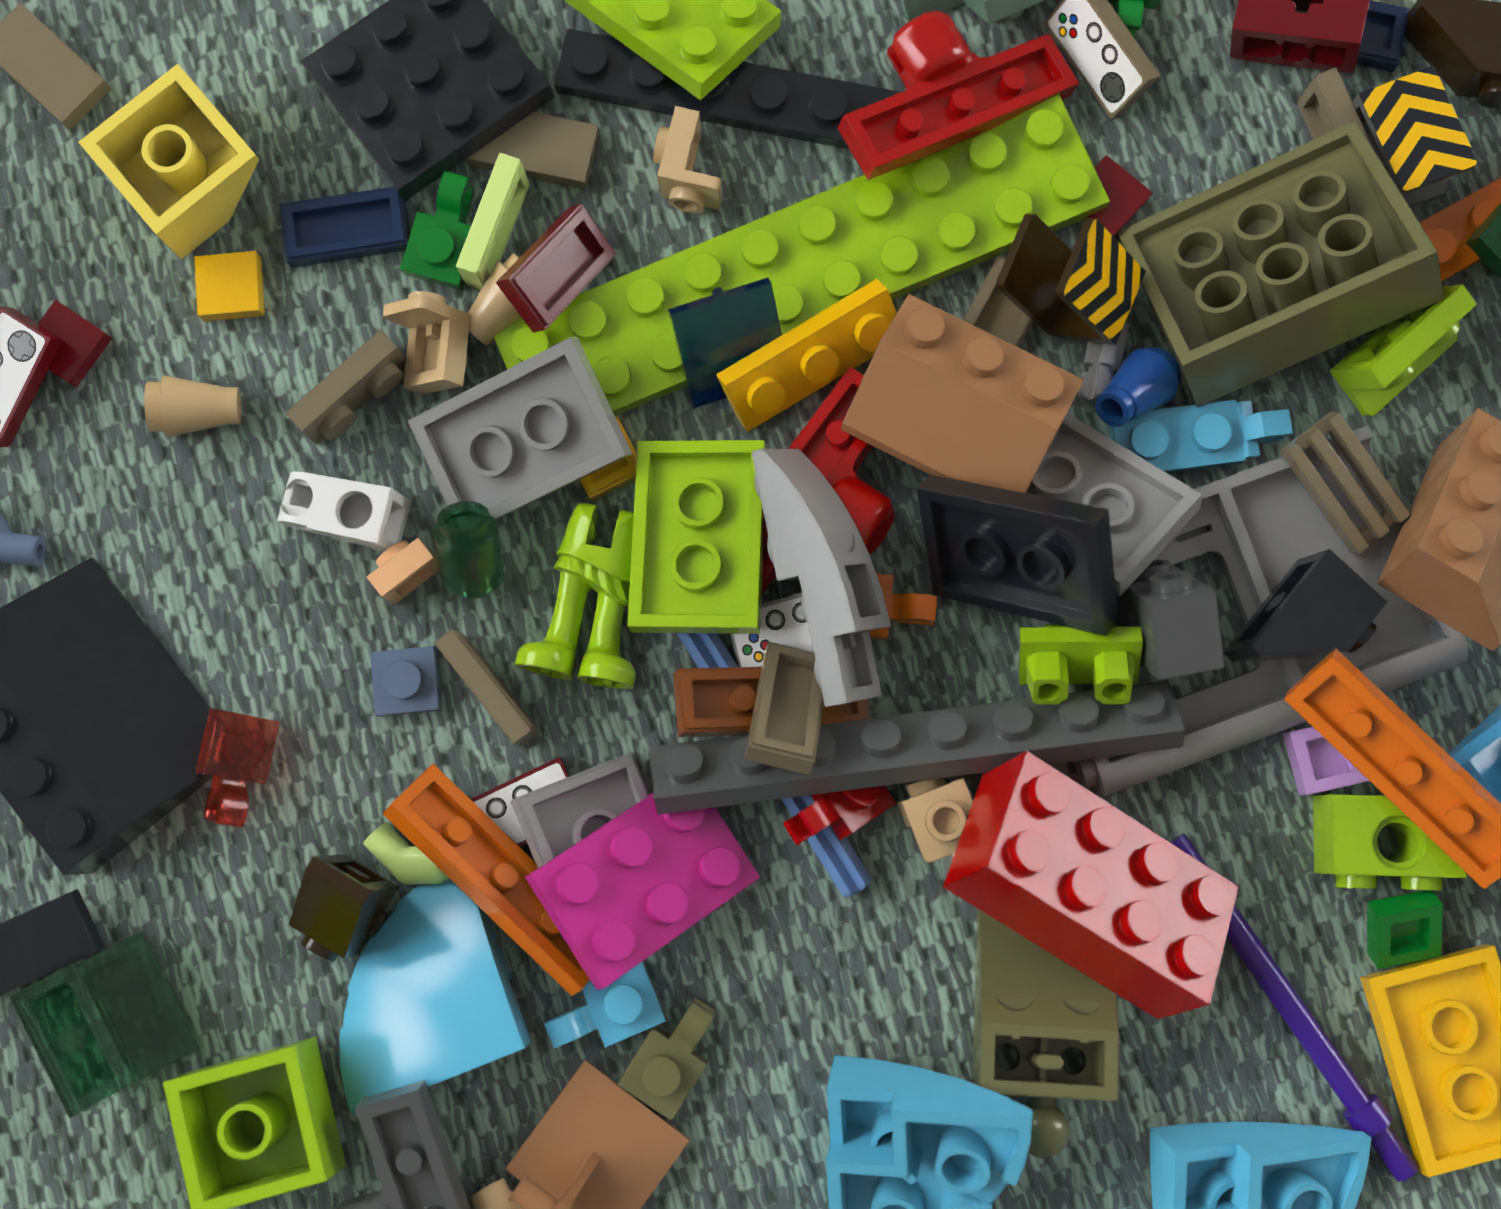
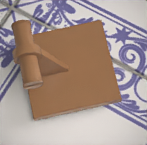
(594, 1149)

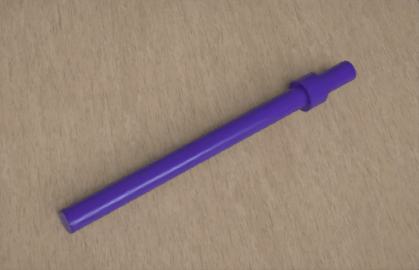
(1362, 1110)

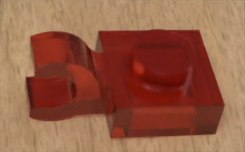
(236, 752)

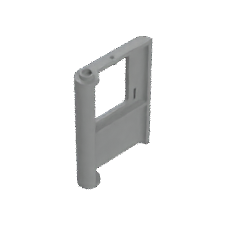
(1259, 531)

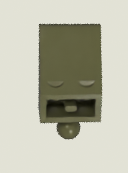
(1041, 1011)

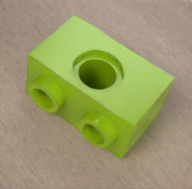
(1347, 845)

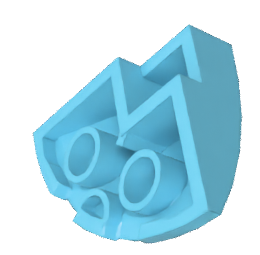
(428, 997)
(919, 1138)
(1256, 1166)

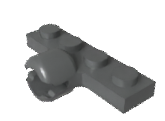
(408, 1153)

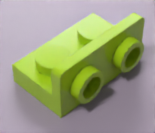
(1401, 351)

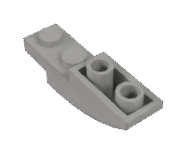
(821, 546)

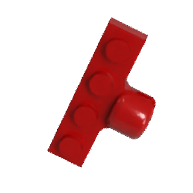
(950, 93)
(838, 459)

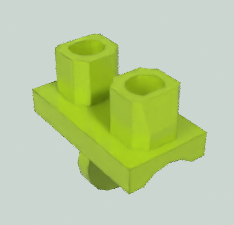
(1063, 656)

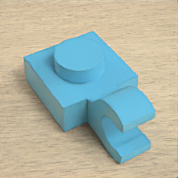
(616, 1011)

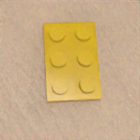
(1443, 1054)

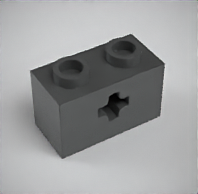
(1176, 621)

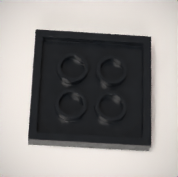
(427, 85)

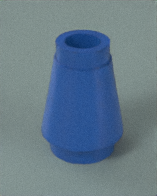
(1141, 384)

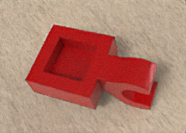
(841, 810)

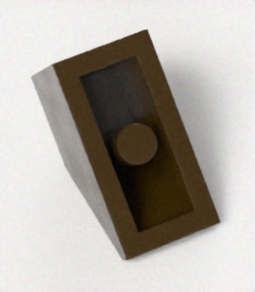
(1461, 43)
(339, 905)

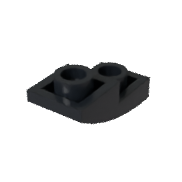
(46, 940)

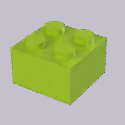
(255, 1126)

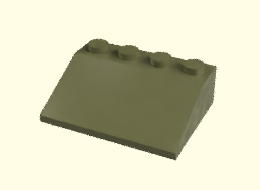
(1283, 263)

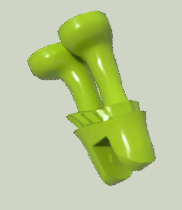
(582, 569)

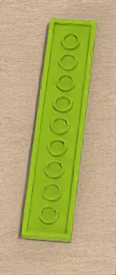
(892, 228)

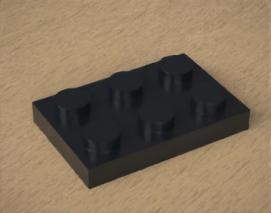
(1020, 553)

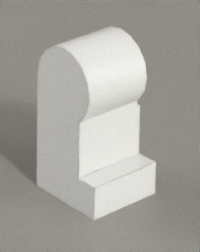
(344, 510)

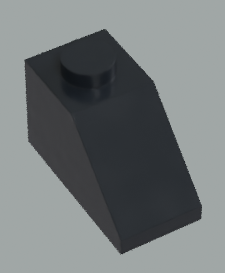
(1310, 613)

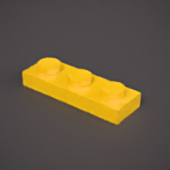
(808, 356)

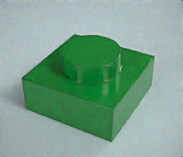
(1404, 928)

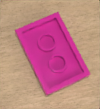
(640, 884)

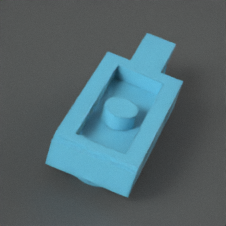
(1202, 435)

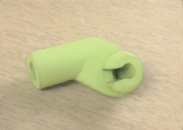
(401, 859)

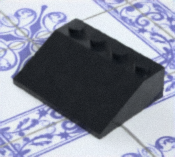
(92, 720)

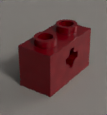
(1314, 40)

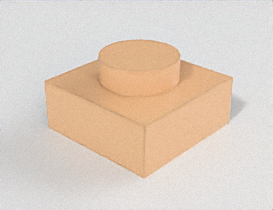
(403, 569)

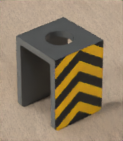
(1415, 134)

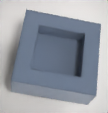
(406, 681)

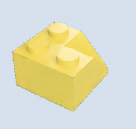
(174, 160)

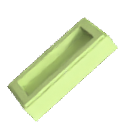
(493, 221)

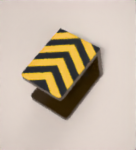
(1069, 291)

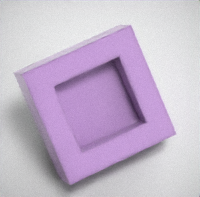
(1317, 763)

